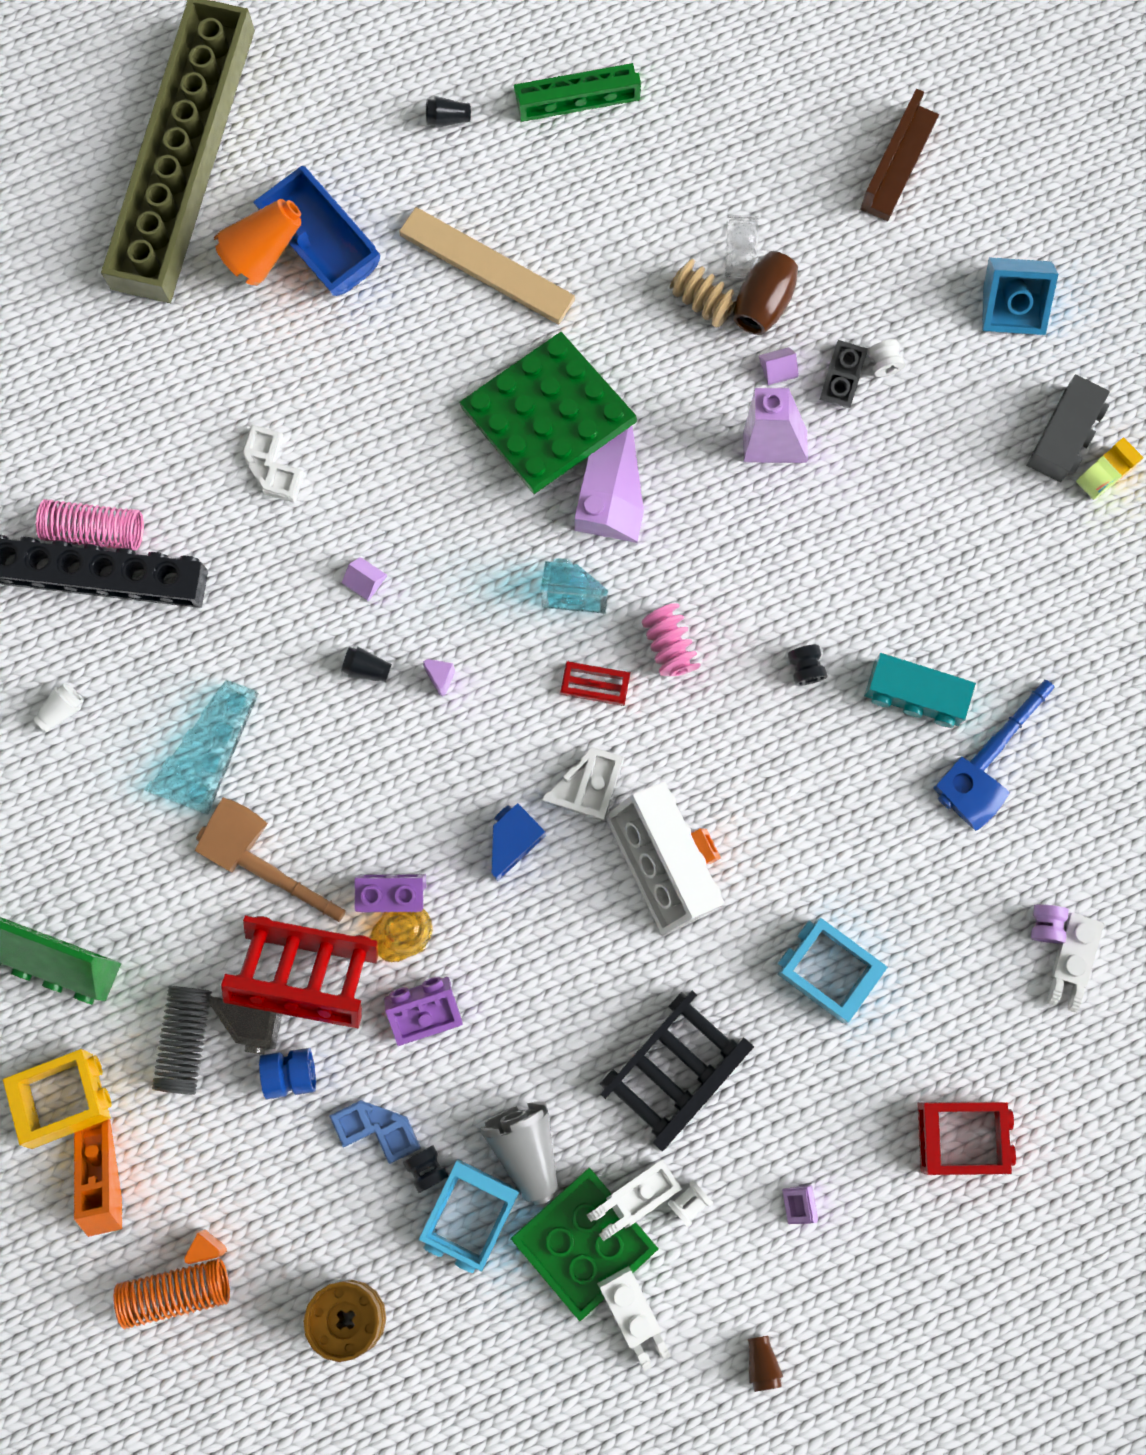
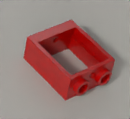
(930, 1138)

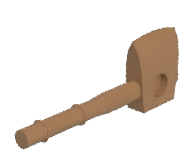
(228, 841)

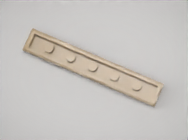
(487, 265)

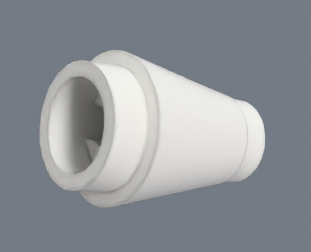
(59, 706)

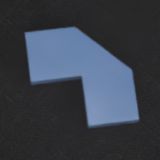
(391, 1129)

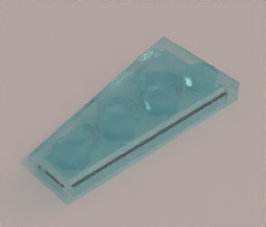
(201, 760)

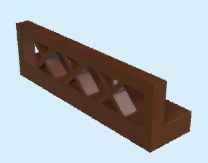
(899, 159)

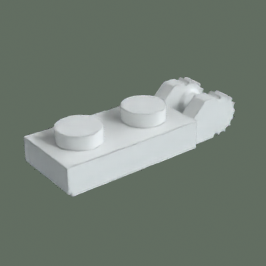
(1075, 959)
(637, 1198)
(633, 1314)

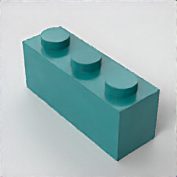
(919, 690)

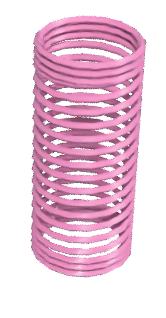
(107, 525)

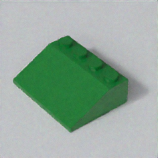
(56, 962)

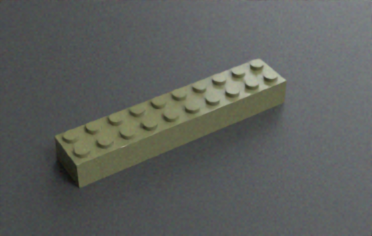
(178, 150)

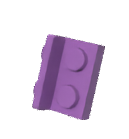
(389, 892)
(422, 1010)

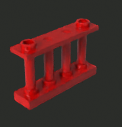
(294, 1001)

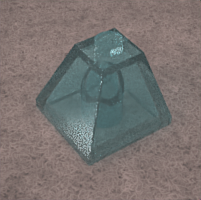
(571, 588)

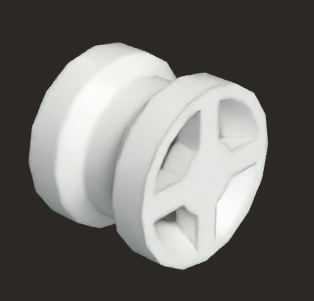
(886, 358)

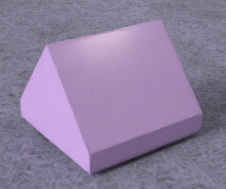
(779, 365)
(363, 578)
(439, 674)
(800, 1204)

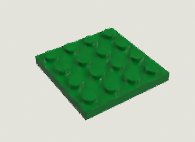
(548, 412)

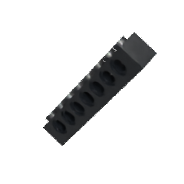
(185, 591)

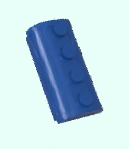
(327, 235)

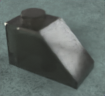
(248, 1026)

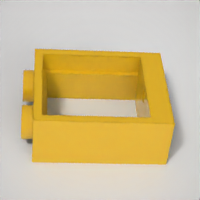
(24, 1110)

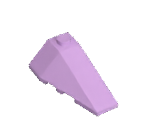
(611, 491)

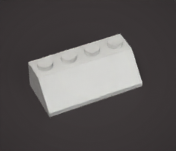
(664, 858)

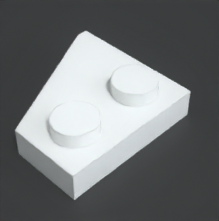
(588, 785)

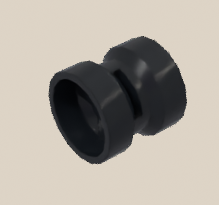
(808, 667)
(420, 1163)

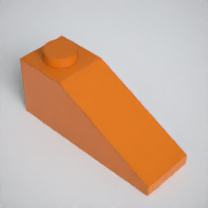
(96, 1181)

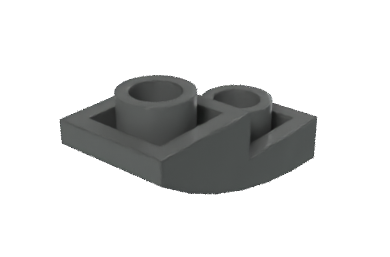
(843, 374)

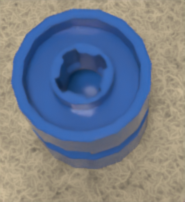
(287, 1073)

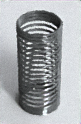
(185, 1034)

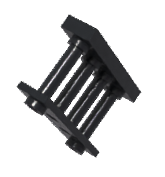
(708, 1076)

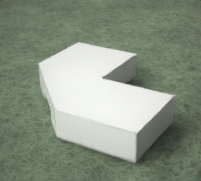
(274, 478)

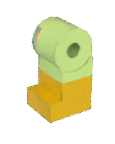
(1109, 469)

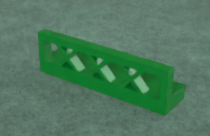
(577, 92)

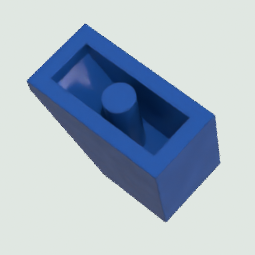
(513, 838)

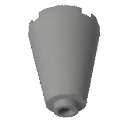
(525, 1149)

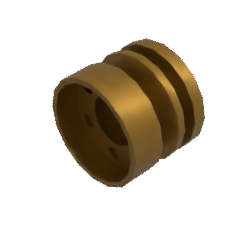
(325, 1315)

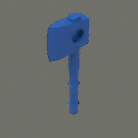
(966, 785)

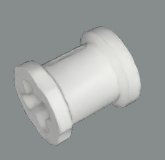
(695, 1207)

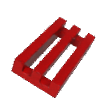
(591, 695)

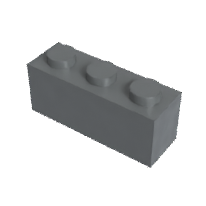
(1069, 429)

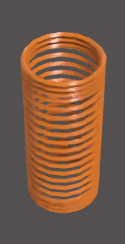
(217, 1285)

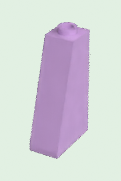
(774, 429)

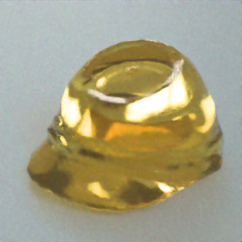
(402, 934)

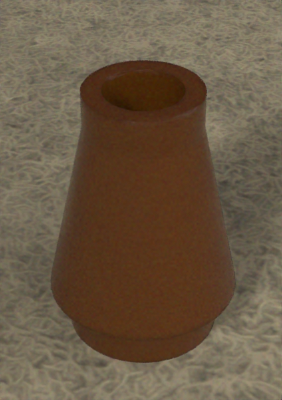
(763, 1365)

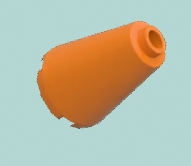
(258, 240)

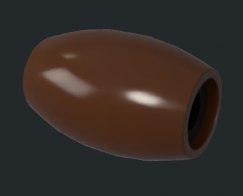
(765, 293)

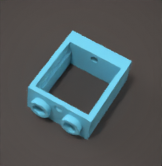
(860, 990)
(439, 1245)

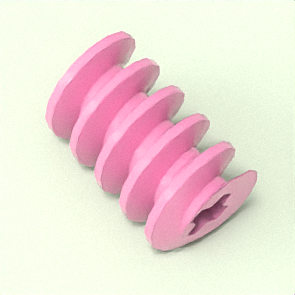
(669, 641)

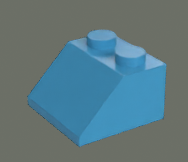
(1018, 295)

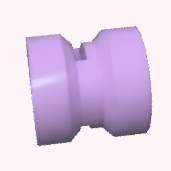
(1053, 917)

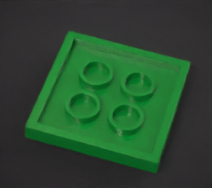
(569, 1249)

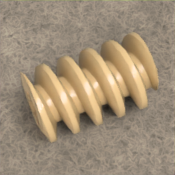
(703, 293)

